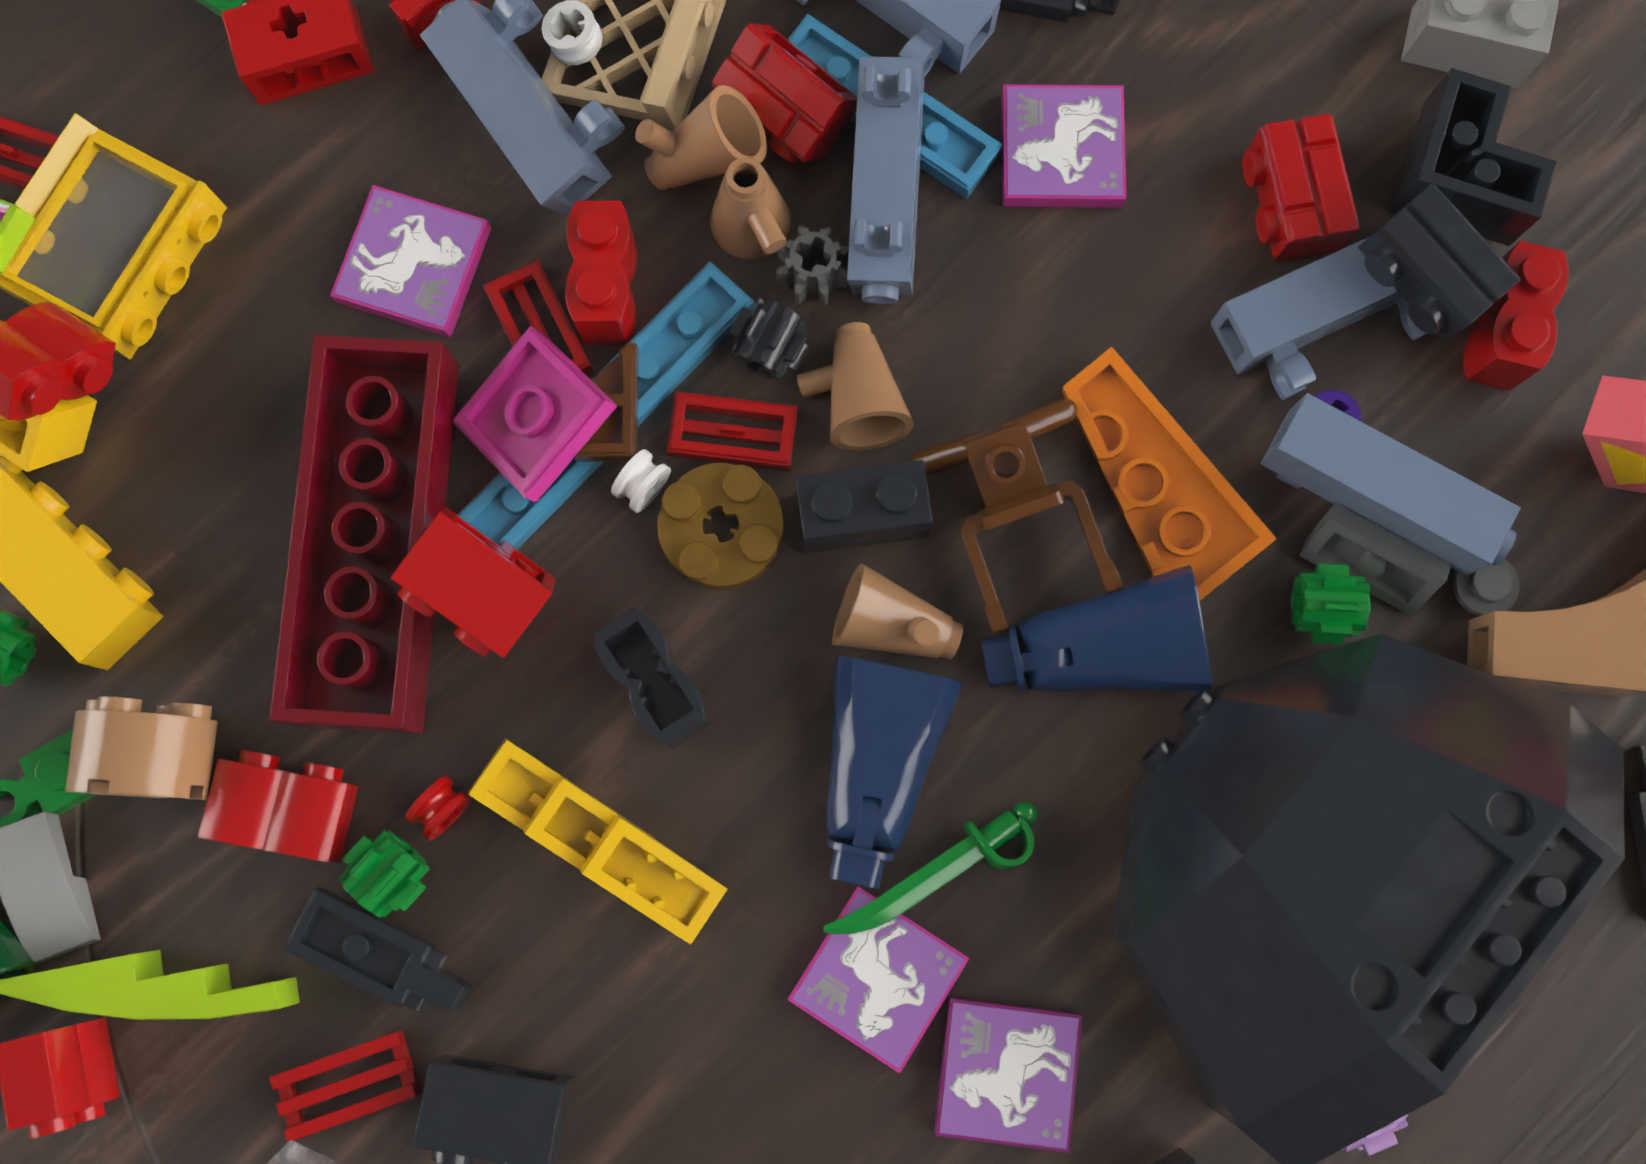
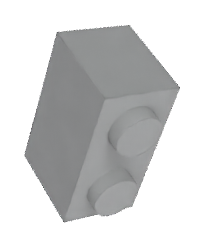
(1481, 36)

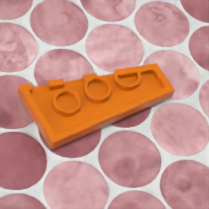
(1162, 480)

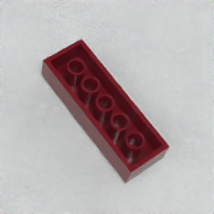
(363, 499)

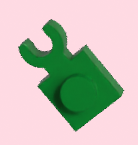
(44, 782)

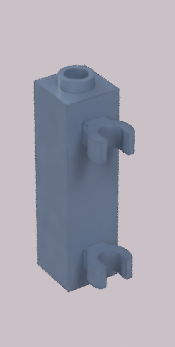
(939, 28)
(516, 105)
(886, 178)
(1299, 309)
(1391, 485)

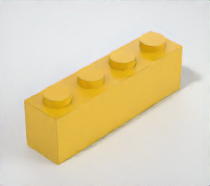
(65, 574)

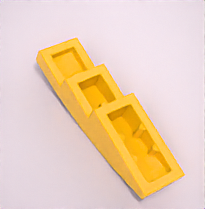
(597, 841)

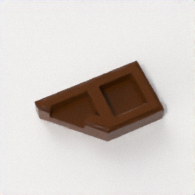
(619, 432)

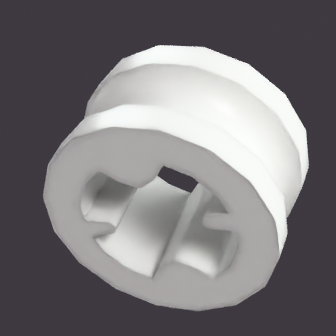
(575, 16)
(640, 480)

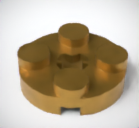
(737, 493)

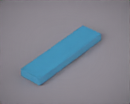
(950, 145)

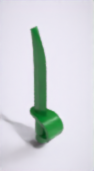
(976, 847)

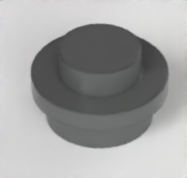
(1487, 589)

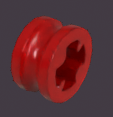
(438, 807)

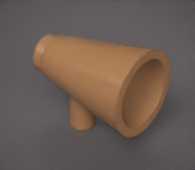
(704, 142)
(749, 212)
(864, 395)
(892, 620)

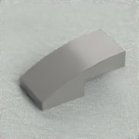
(38, 890)

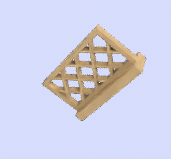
(676, 64)

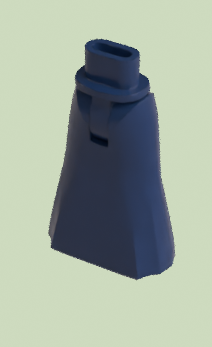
(1122, 640)
(881, 752)

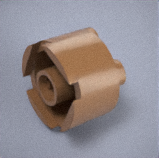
(142, 752)

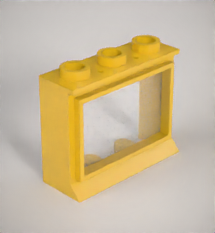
(109, 234)

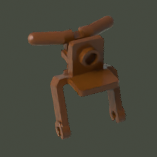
(1016, 488)

